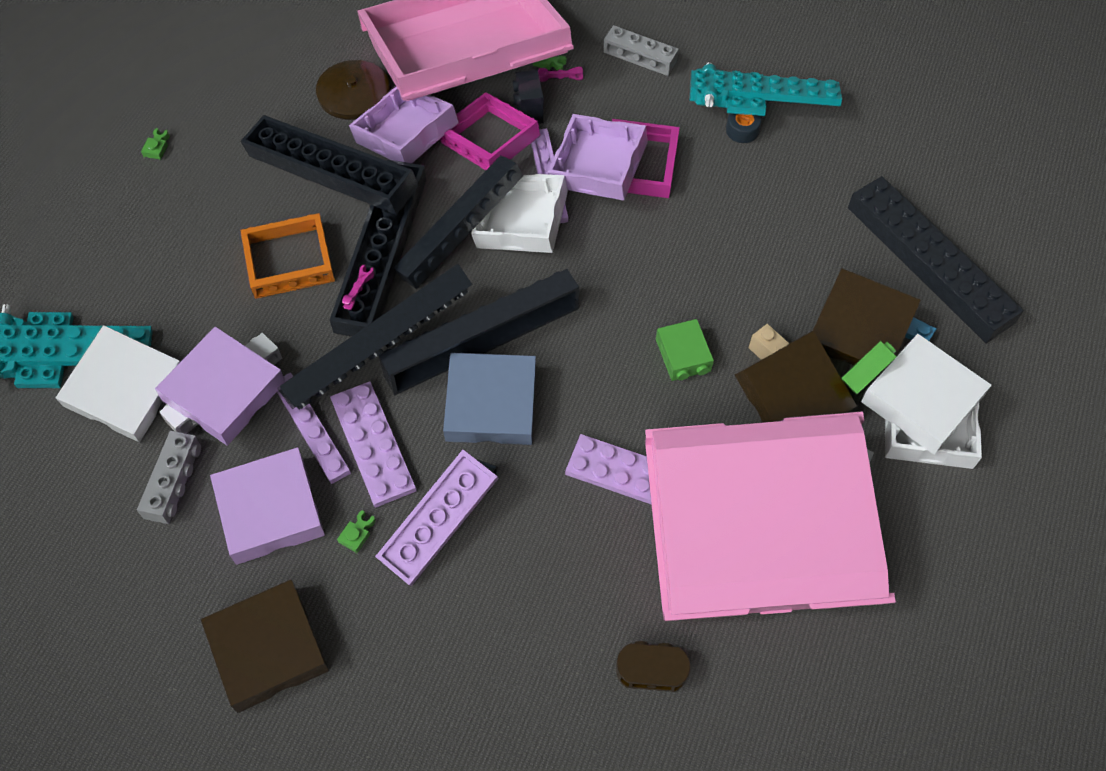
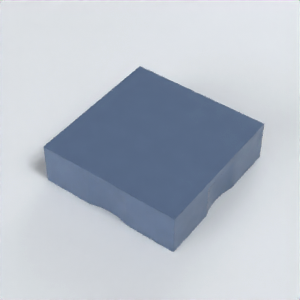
(490, 398)

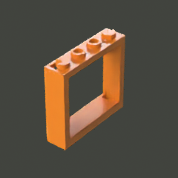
(292, 280)

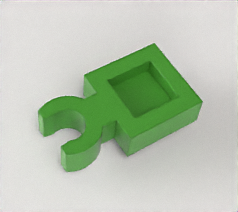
(556, 62)
(156, 146)
(356, 534)

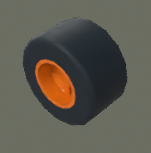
(743, 127)

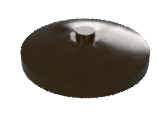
(351, 88)

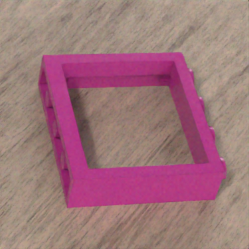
(477, 109)
(657, 133)

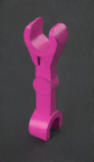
(574, 73)
(349, 300)

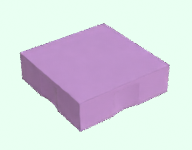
(403, 128)
(599, 156)
(220, 385)
(266, 506)

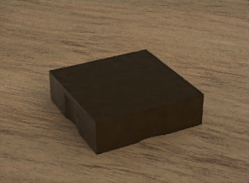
(862, 315)
(795, 382)
(263, 646)

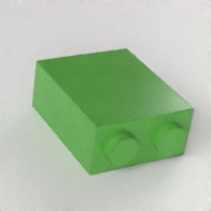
(684, 350)
(869, 367)

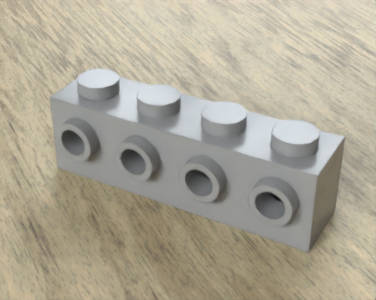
(640, 50)
(169, 477)

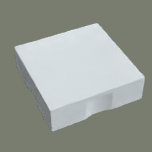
(525, 216)
(117, 383)
(925, 393)
(960, 449)

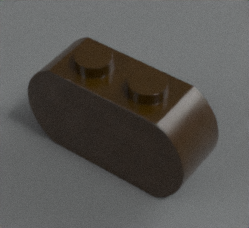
(652, 666)

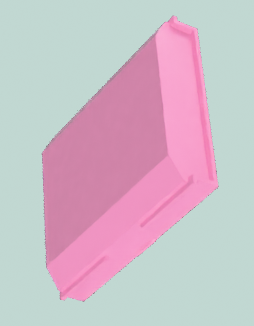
(459, 41)
(765, 517)

